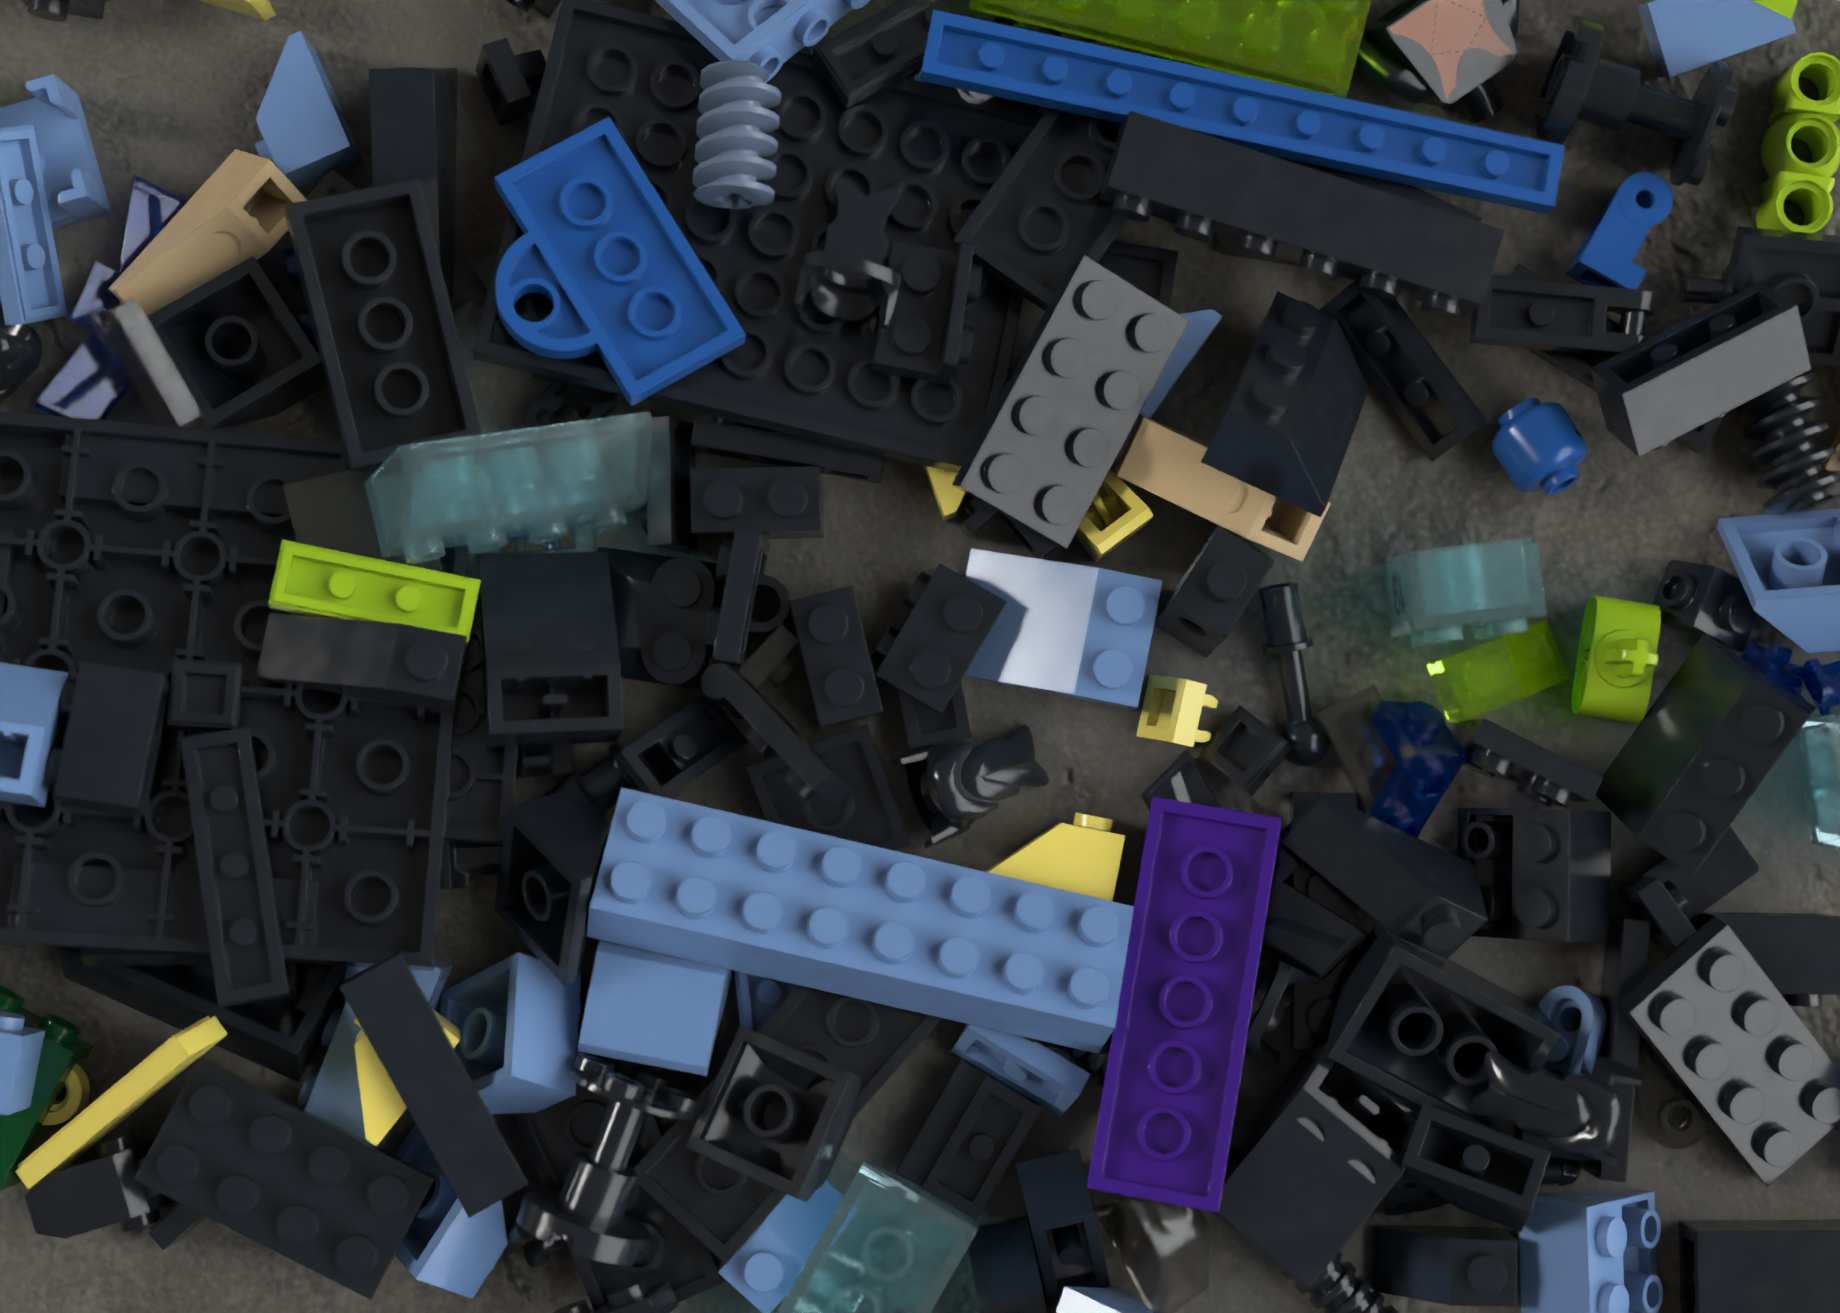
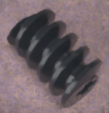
(1790, 447)

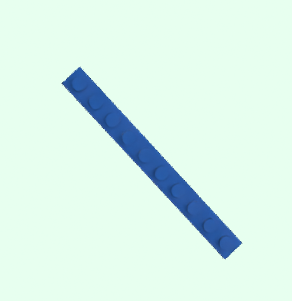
(1243, 111)

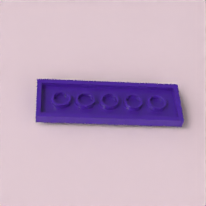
(1185, 1004)

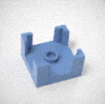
(64, 149)

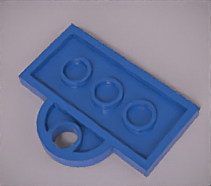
(609, 266)

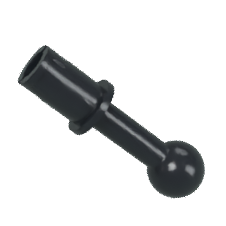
(1287, 639)

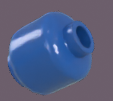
(1539, 447)

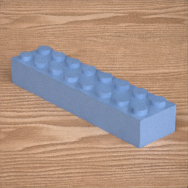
(861, 921)

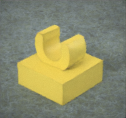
(1174, 710)

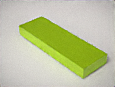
(370, 589)

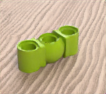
(1814, 125)

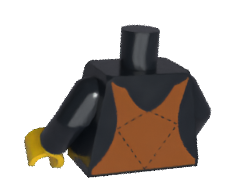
(1442, 52)

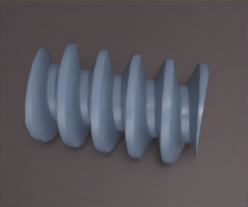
(735, 136)

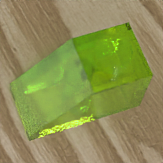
(1497, 672)

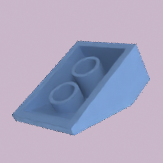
(1065, 628)

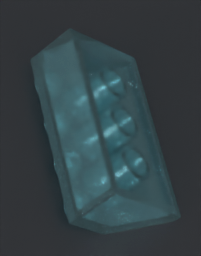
(510, 486)
(882, 1250)

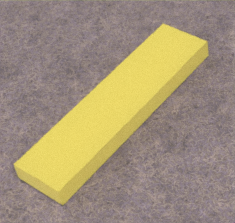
(121, 1100)

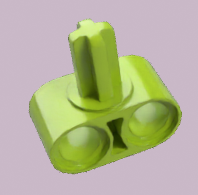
(1616, 659)

